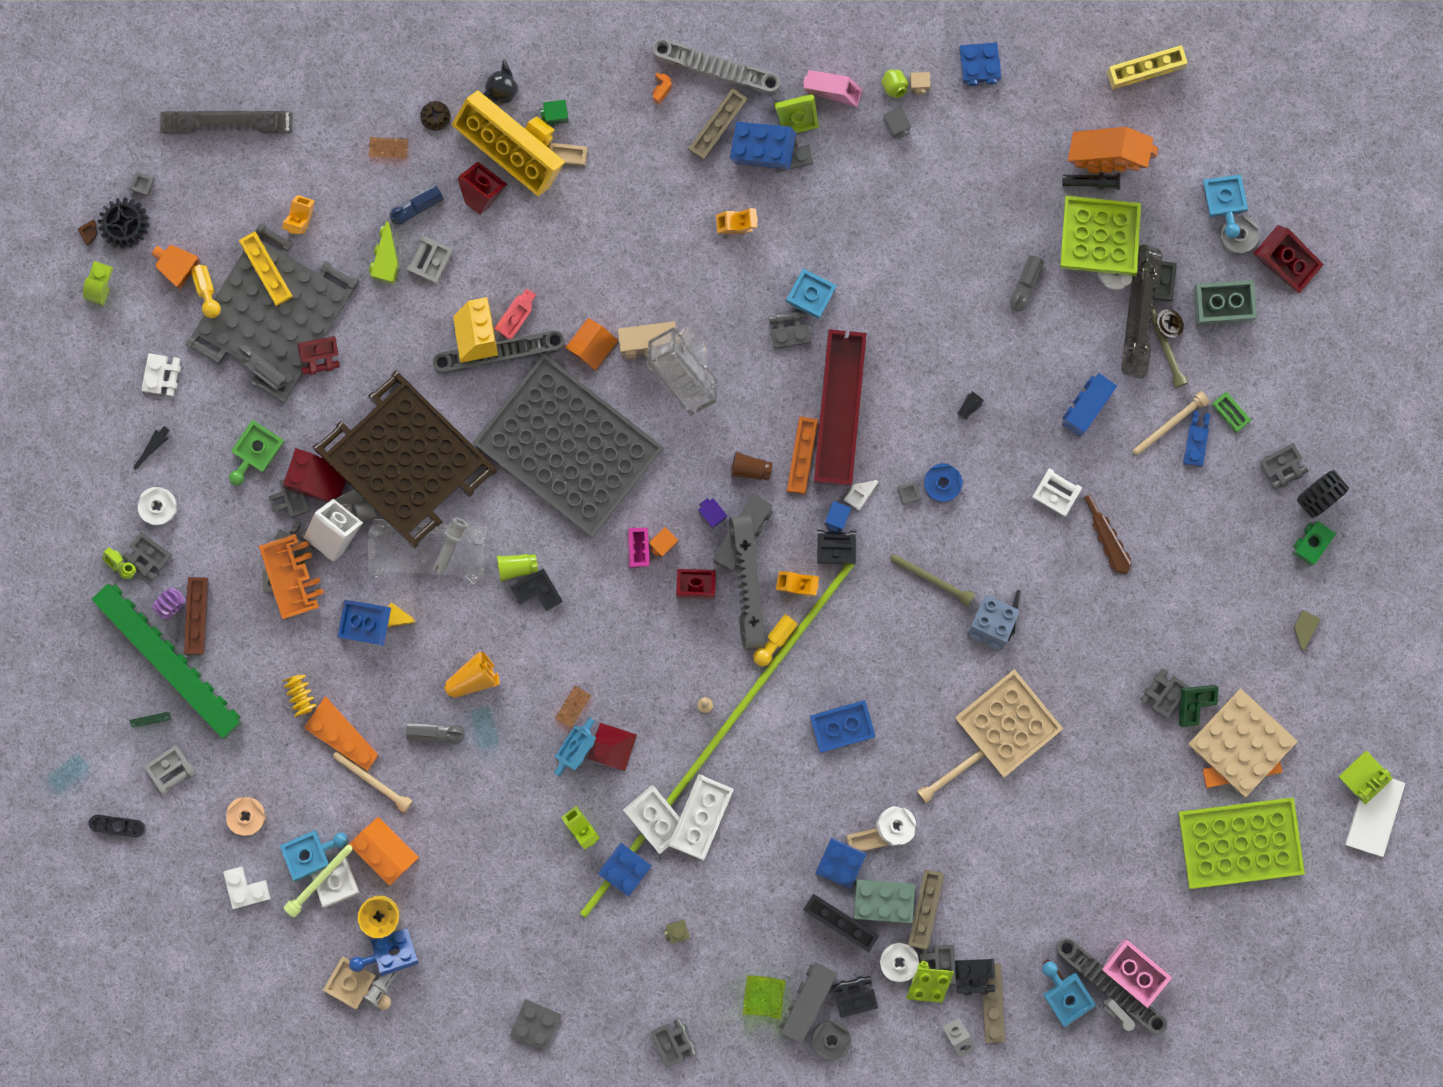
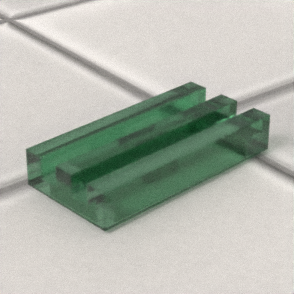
(151, 719)

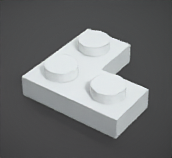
(240, 892)

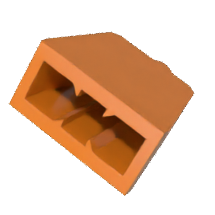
(175, 263)

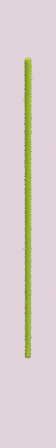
(733, 717)

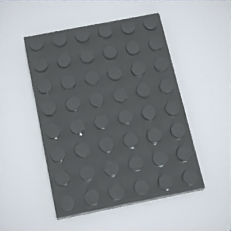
(568, 445)

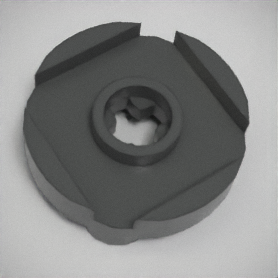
(829, 1029)

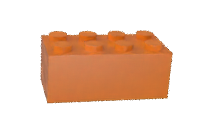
(1111, 150)

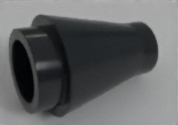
(970, 405)

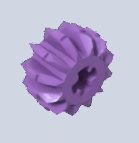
(168, 603)

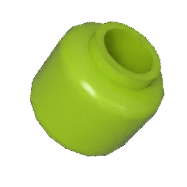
(895, 83)

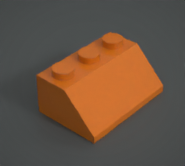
(383, 851)

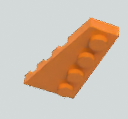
(335, 730)

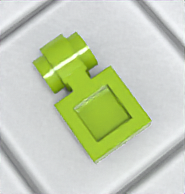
(114, 561)

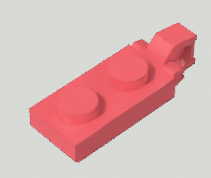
(515, 315)

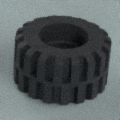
(1322, 494)

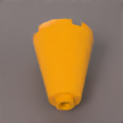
(472, 677)

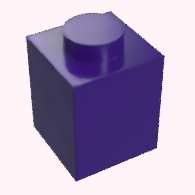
(712, 512)

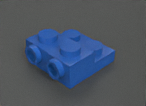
(980, 63)

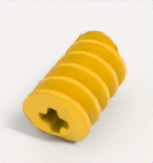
(299, 695)

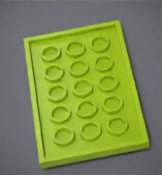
(1241, 843)

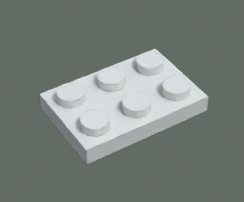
(653, 818)

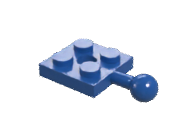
(386, 962)

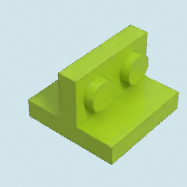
(798, 113)

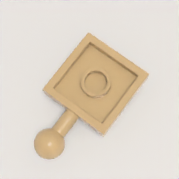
(352, 986)

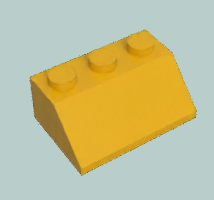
(475, 331)

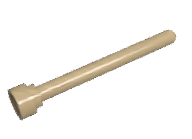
(1200, 400)
(705, 705)
(927, 792)
(402, 802)

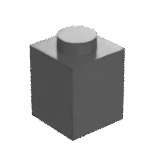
(897, 122)

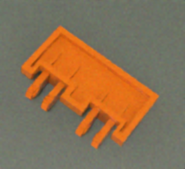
(287, 576)

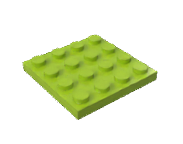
(1100, 235)

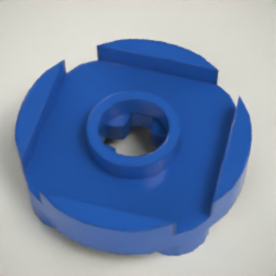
(949, 474)

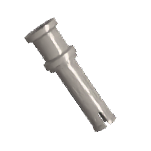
(453, 538)
(379, 988)

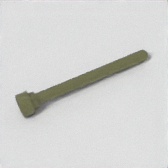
(1178, 378)
(965, 597)

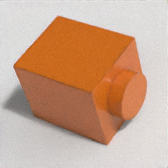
(663, 542)

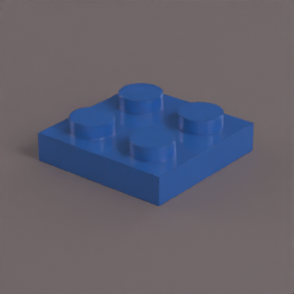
(841, 863)
(624, 869)

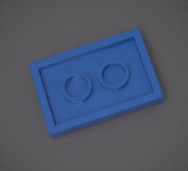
(364, 622)
(842, 726)

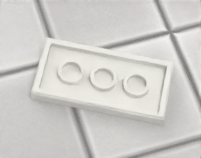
(701, 817)
(1374, 821)

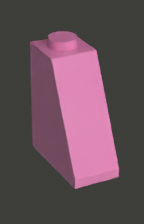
(832, 87)

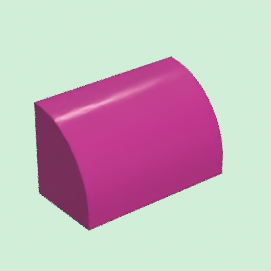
(638, 547)

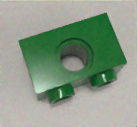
(1323, 537)

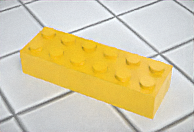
(508, 143)

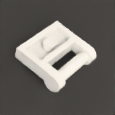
(1053, 497)

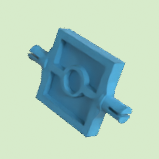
(575, 747)

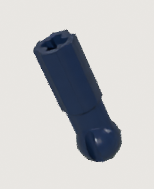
(416, 205)

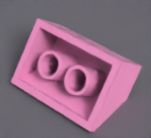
(1136, 973)

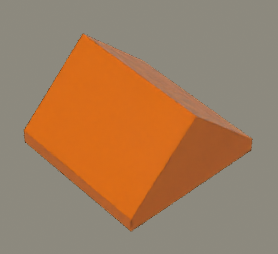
(592, 343)

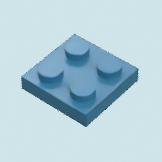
(811, 293)

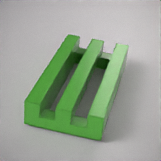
(1228, 409)

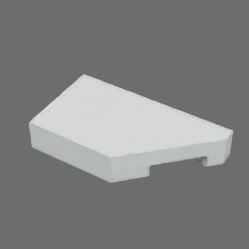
(859, 494)

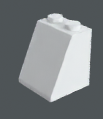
(332, 529)

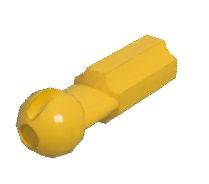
(205, 290)
(776, 638)

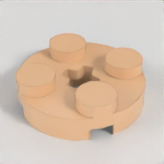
(247, 805)

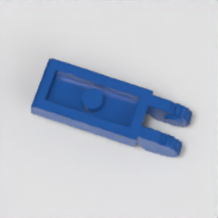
(1196, 441)

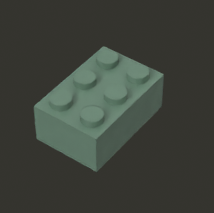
(1225, 302)
(884, 901)

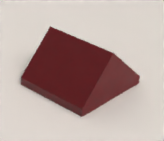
(695, 584)

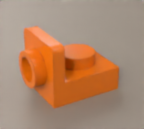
(661, 92)

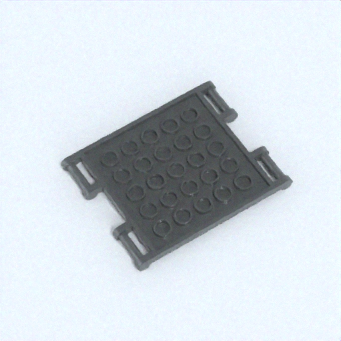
(273, 332)

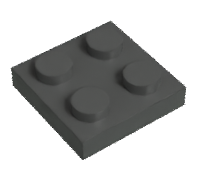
(535, 1024)

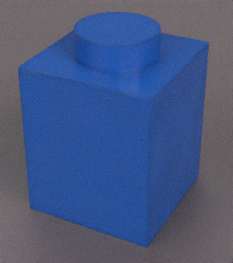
(837, 516)

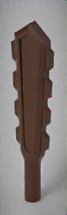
(1112, 547)

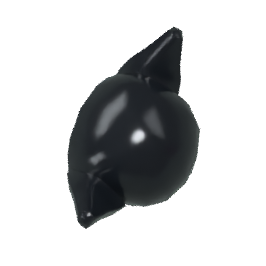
(501, 85)

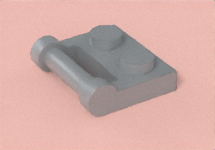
(435, 262)
(166, 764)
(1114, 1010)

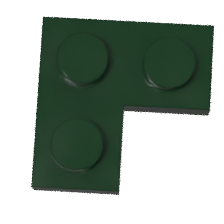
(1192, 700)

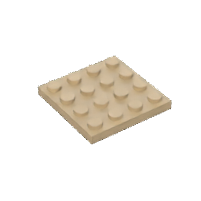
(1008, 723)
(1242, 743)

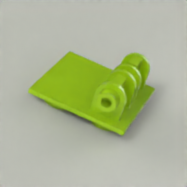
(1365, 777)
(929, 984)

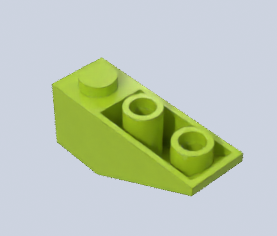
(386, 261)

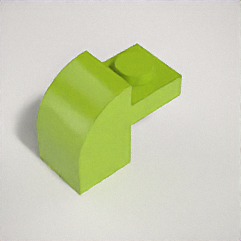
(95, 286)
(580, 827)

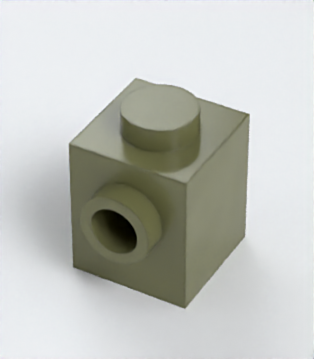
(677, 931)

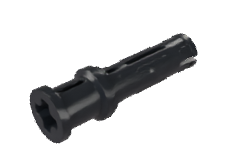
(1101, 181)

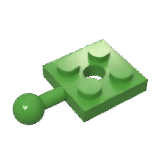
(258, 459)

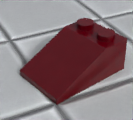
(1288, 258)
(313, 477)

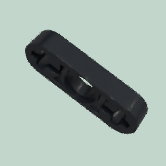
(130, 833)

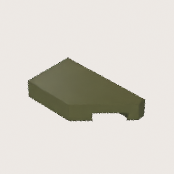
(1305, 628)

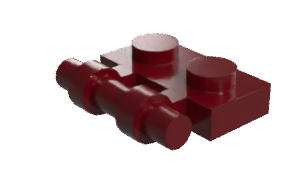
(318, 349)

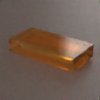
(388, 147)
(573, 706)

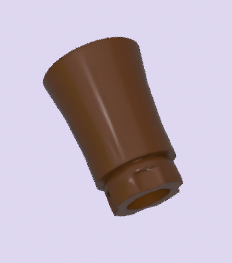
(750, 467)

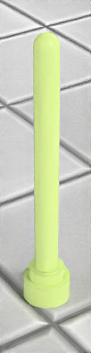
(293, 907)

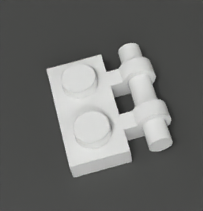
(155, 374)

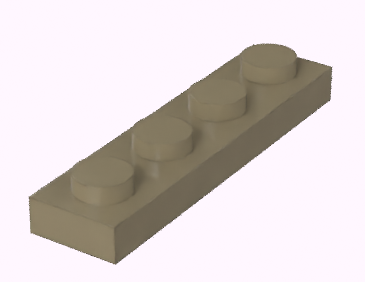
(718, 124)
(926, 909)
(993, 1010)

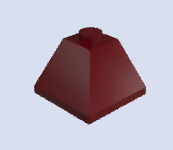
(480, 187)
(612, 746)

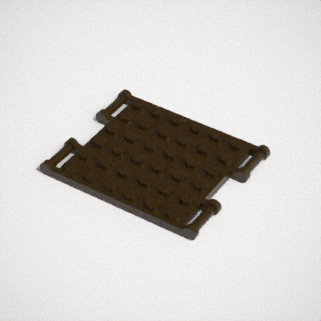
(405, 458)

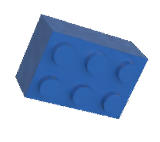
(763, 145)
(1088, 404)

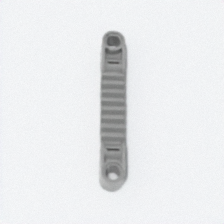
(716, 67)

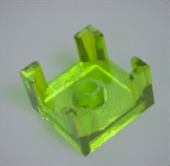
(763, 996)

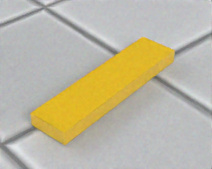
(265, 268)

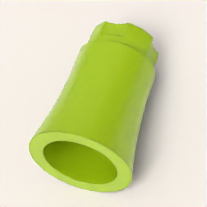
(516, 565)

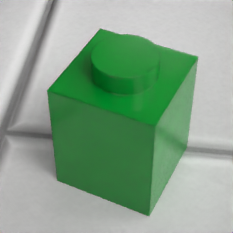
(554, 112)

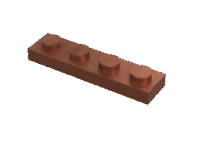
(196, 615)

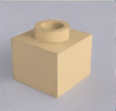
(920, 82)

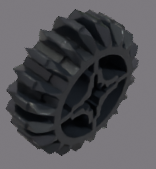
(116, 224)

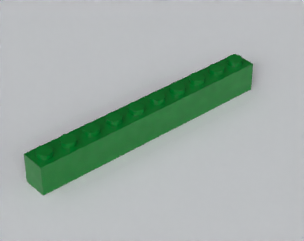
(166, 660)

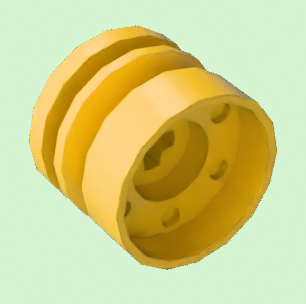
(371, 925)

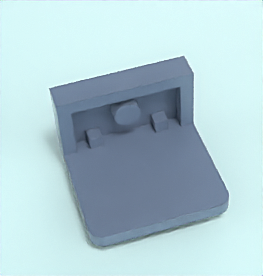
(993, 623)

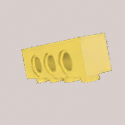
(1147, 67)

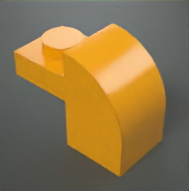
(299, 215)
(736, 222)
(797, 584)

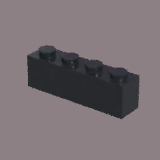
(840, 922)

